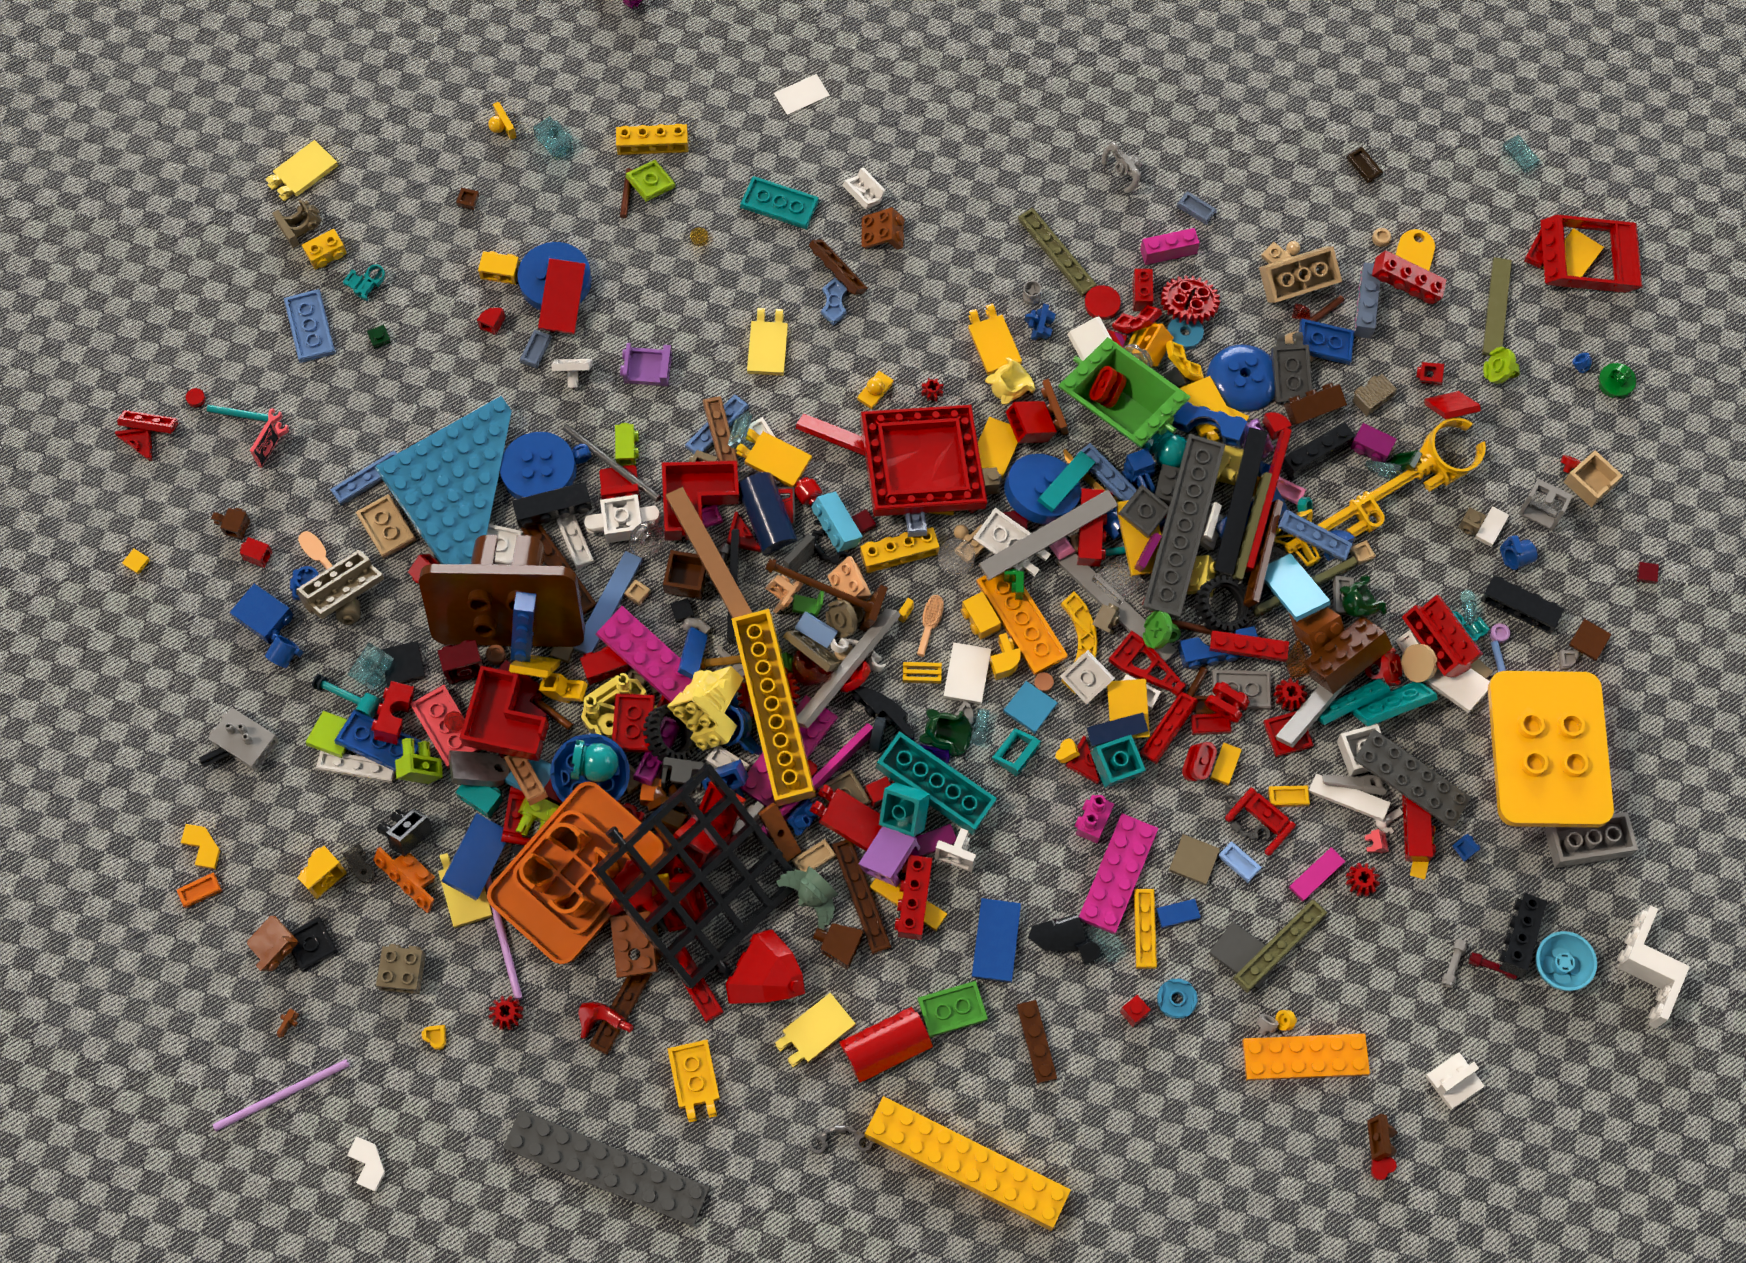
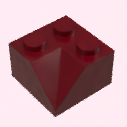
(460, 661)

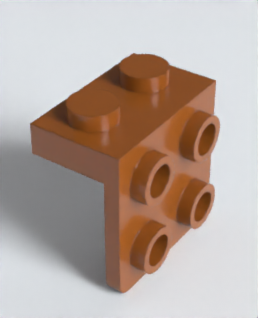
(883, 228)
(271, 943)

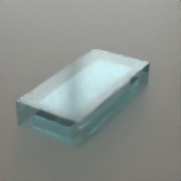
(1521, 153)
(740, 429)
(1107, 942)

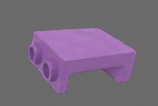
(646, 365)
(888, 855)

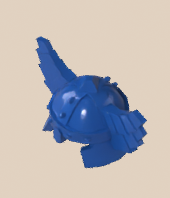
(743, 730)

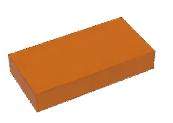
(199, 890)

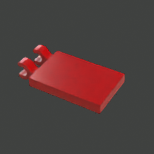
(847, 817)

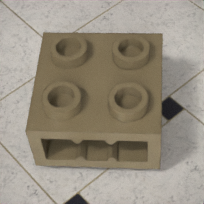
(401, 969)

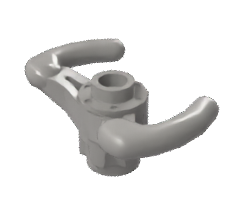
(1124, 165)

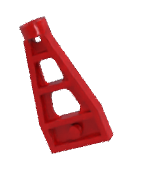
(1127, 652)

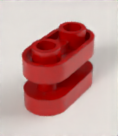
(1108, 387)
(1227, 702)
(1199, 761)

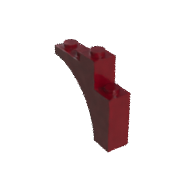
(527, 696)

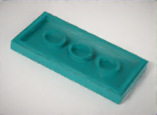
(779, 202)
(1395, 703)

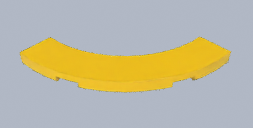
(1083, 625)

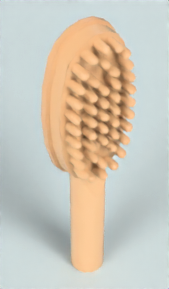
(314, 548)
(931, 618)

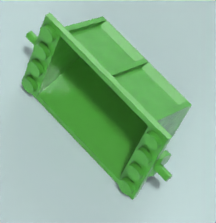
(1145, 402)

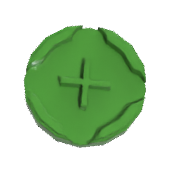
(1159, 630)

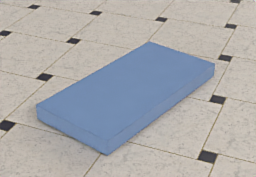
(309, 325)

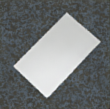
(801, 94)

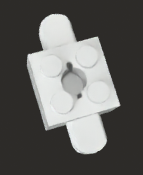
(617, 513)

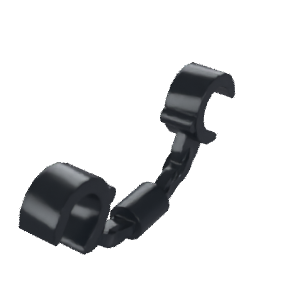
(820, 552)

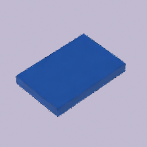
(1327, 341)

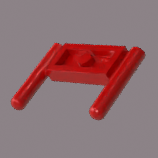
(1266, 814)
(513, 819)

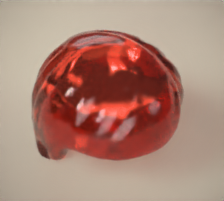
(807, 671)

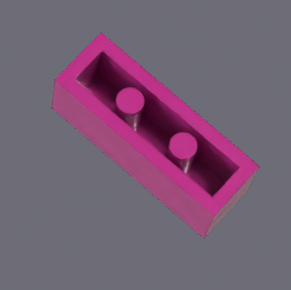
(1169, 246)

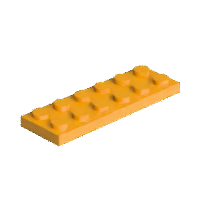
(1023, 624)
(1305, 1057)

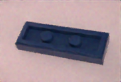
(1117, 729)

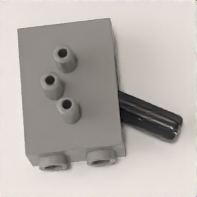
(240, 739)

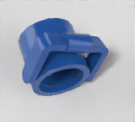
(1517, 552)
(300, 577)
(282, 651)

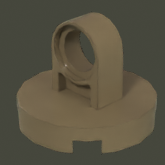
(843, 617)

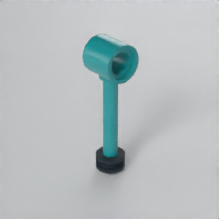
(366, 705)

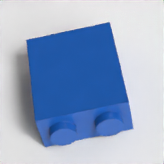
(261, 613)

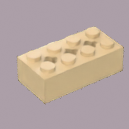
(1310, 280)

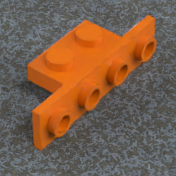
(408, 875)

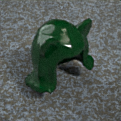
(1359, 600)
(947, 732)

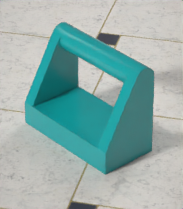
(1023, 759)

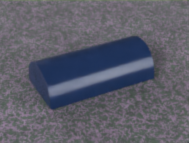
(766, 512)

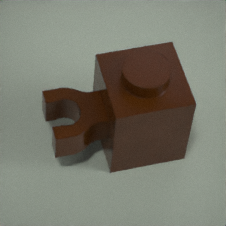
(233, 523)

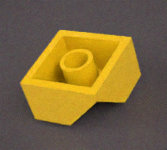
(321, 872)

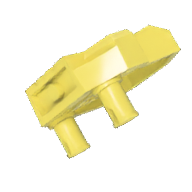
(598, 707)

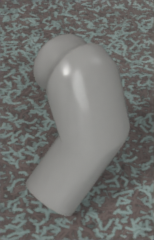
(696, 623)

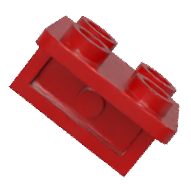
(615, 485)

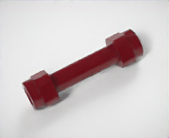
(1476, 959)

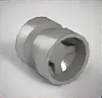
(1031, 292)

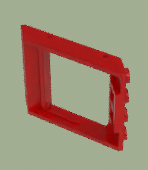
(1623, 248)

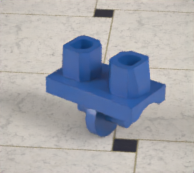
(1037, 320)
(801, 817)

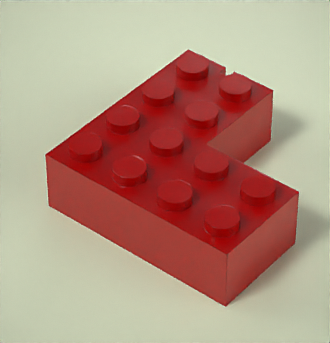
(704, 484)
(494, 724)

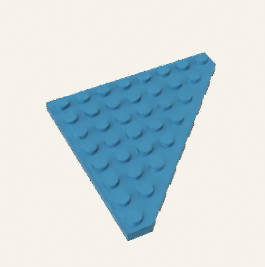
(452, 480)

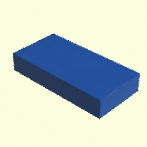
(1178, 913)

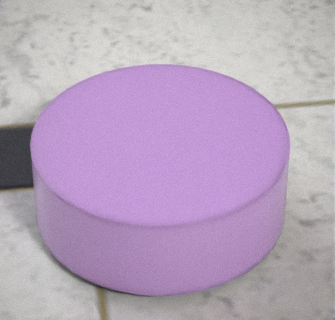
(1499, 633)

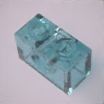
(555, 146)
(361, 669)

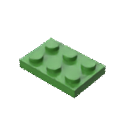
(952, 1009)

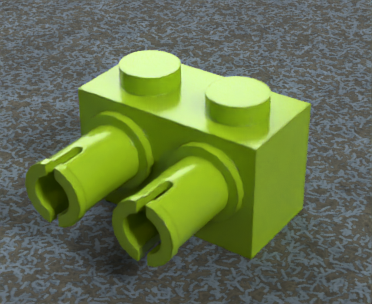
(420, 767)
(539, 812)

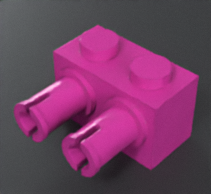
(1094, 818)

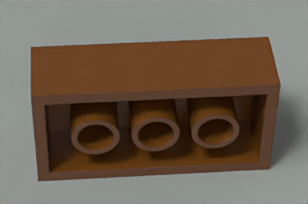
(1348, 654)

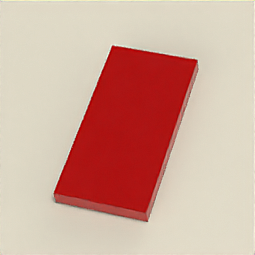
(561, 296)

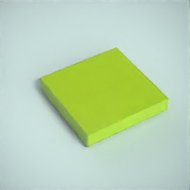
(650, 180)
(324, 734)

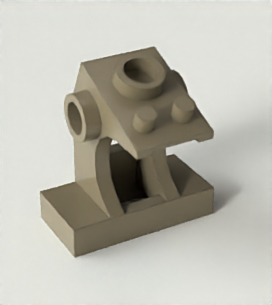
(287, 224)

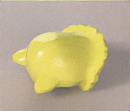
(1010, 382)

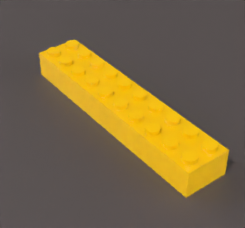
(773, 708)
(967, 1163)

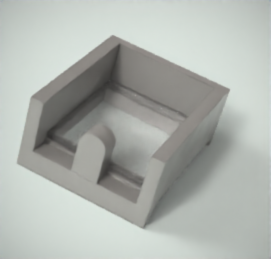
(1545, 504)

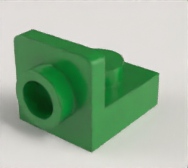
(1017, 579)

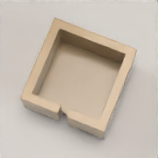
(1593, 478)

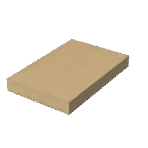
(386, 526)

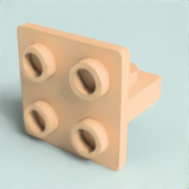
(849, 579)
(783, 589)

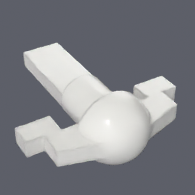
(1388, 818)

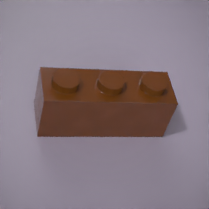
(1315, 403)

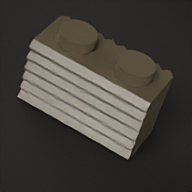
(1374, 394)

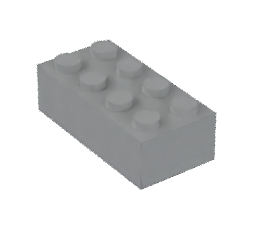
(1591, 844)

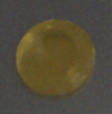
(699, 236)

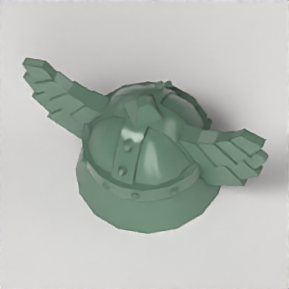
(812, 892)

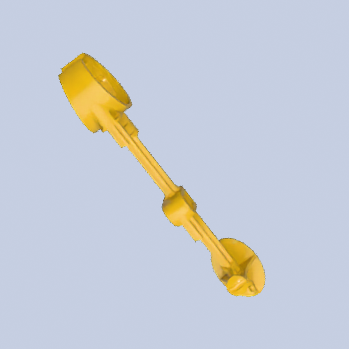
(1366, 505)

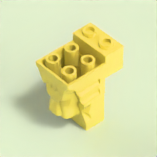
(704, 706)

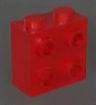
(1031, 422)

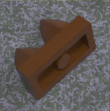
(660, 797)
(1379, 1137)

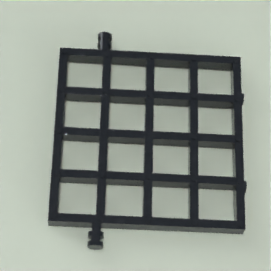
(698, 876)

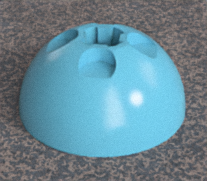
(1573, 955)

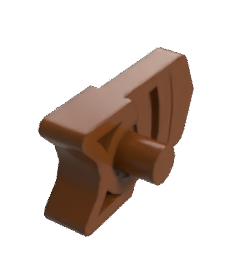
(289, 1019)

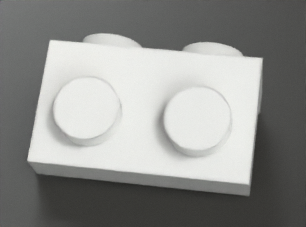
(865, 189)

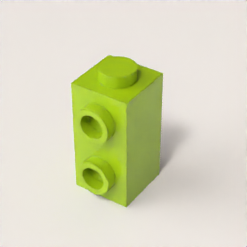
(625, 444)

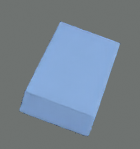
(816, 629)
(1239, 862)

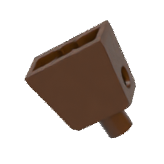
(839, 943)

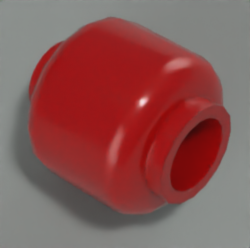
(807, 491)

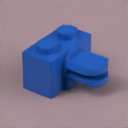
(1140, 469)
(733, 774)

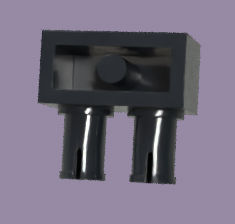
(407, 832)

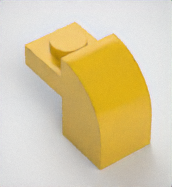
(1007, 661)
(562, 689)

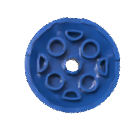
(1241, 392)
(562, 766)

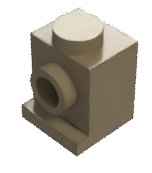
(992, 480)
(1107, 618)

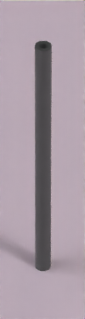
(613, 464)

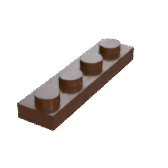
(838, 267)
(1036, 1042)

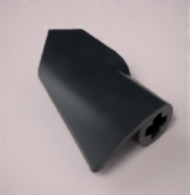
(1058, 934)

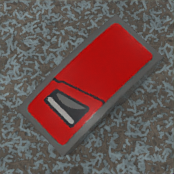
(788, 497)

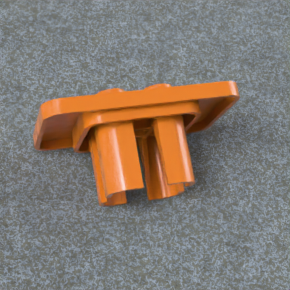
(551, 883)

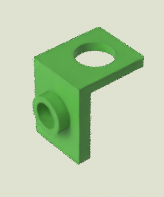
(807, 604)

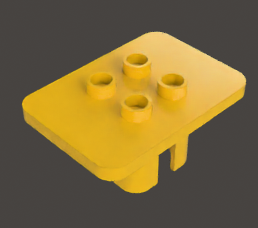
(1550, 749)

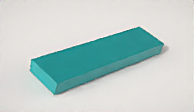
(1066, 481)
(1354, 700)

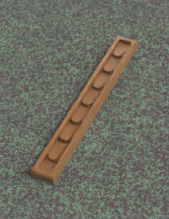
(708, 553)

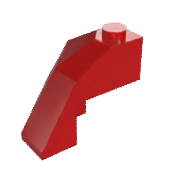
(765, 972)

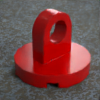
(1390, 668)

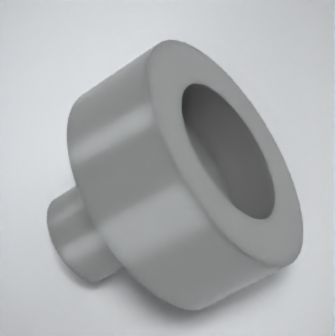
(1267, 1024)

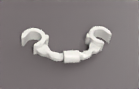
(875, 658)

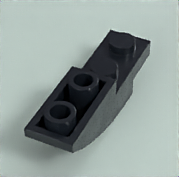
(879, 705)

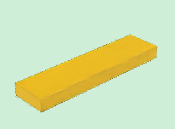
(933, 915)
(1145, 929)

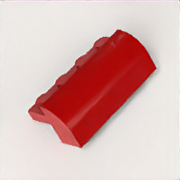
(1444, 634)
(886, 1044)

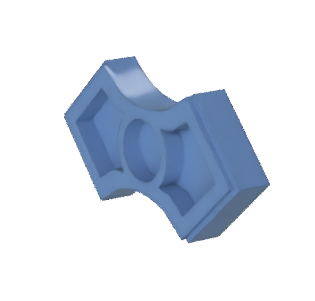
(834, 293)

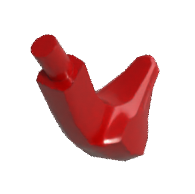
(593, 1011)

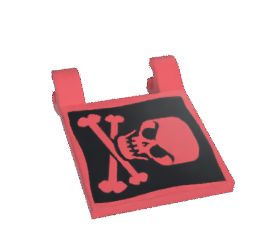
(268, 438)

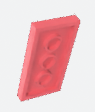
(431, 713)

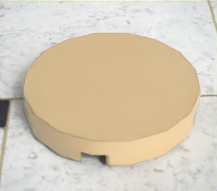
(1419, 663)

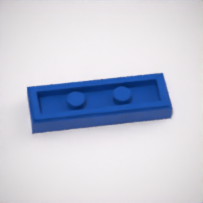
(692, 652)

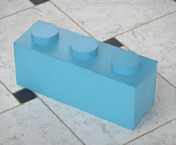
(836, 521)

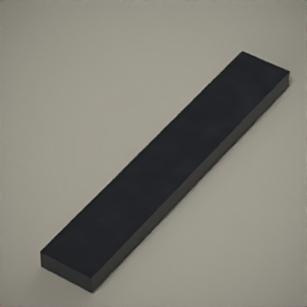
(734, 569)

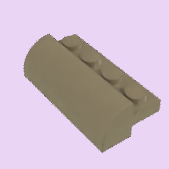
(339, 584)

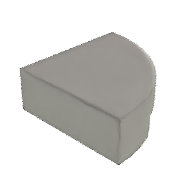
(1567, 658)
(967, 710)

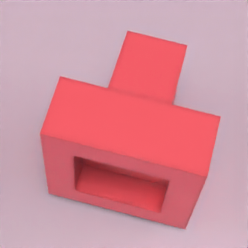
(1379, 842)

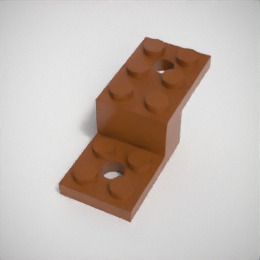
(628, 937)

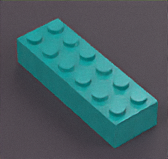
(948, 789)

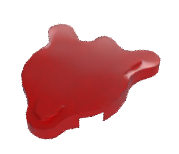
(640, 898)

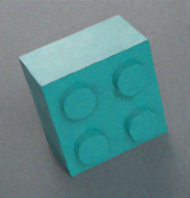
(1118, 761)
(904, 809)

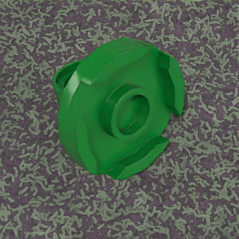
(1617, 380)

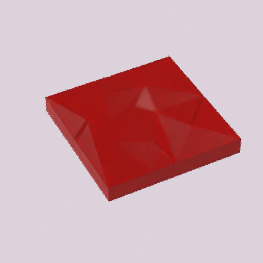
(923, 460)

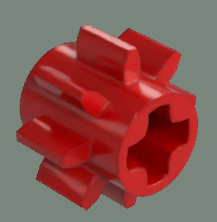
(932, 389)

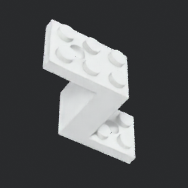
(1652, 967)

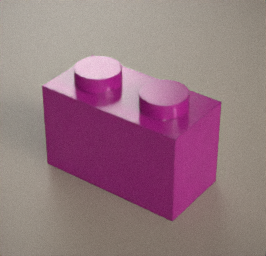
(1373, 443)

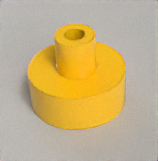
(1286, 1020)

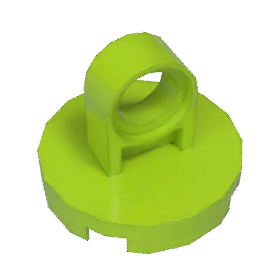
(1501, 366)

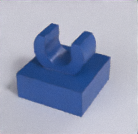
(1466, 847)

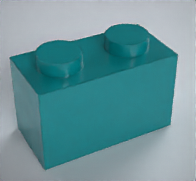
(481, 798)

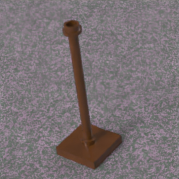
(870, 607)

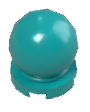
(1167, 448)
(595, 762)

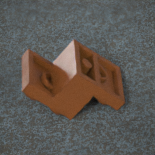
(1318, 628)

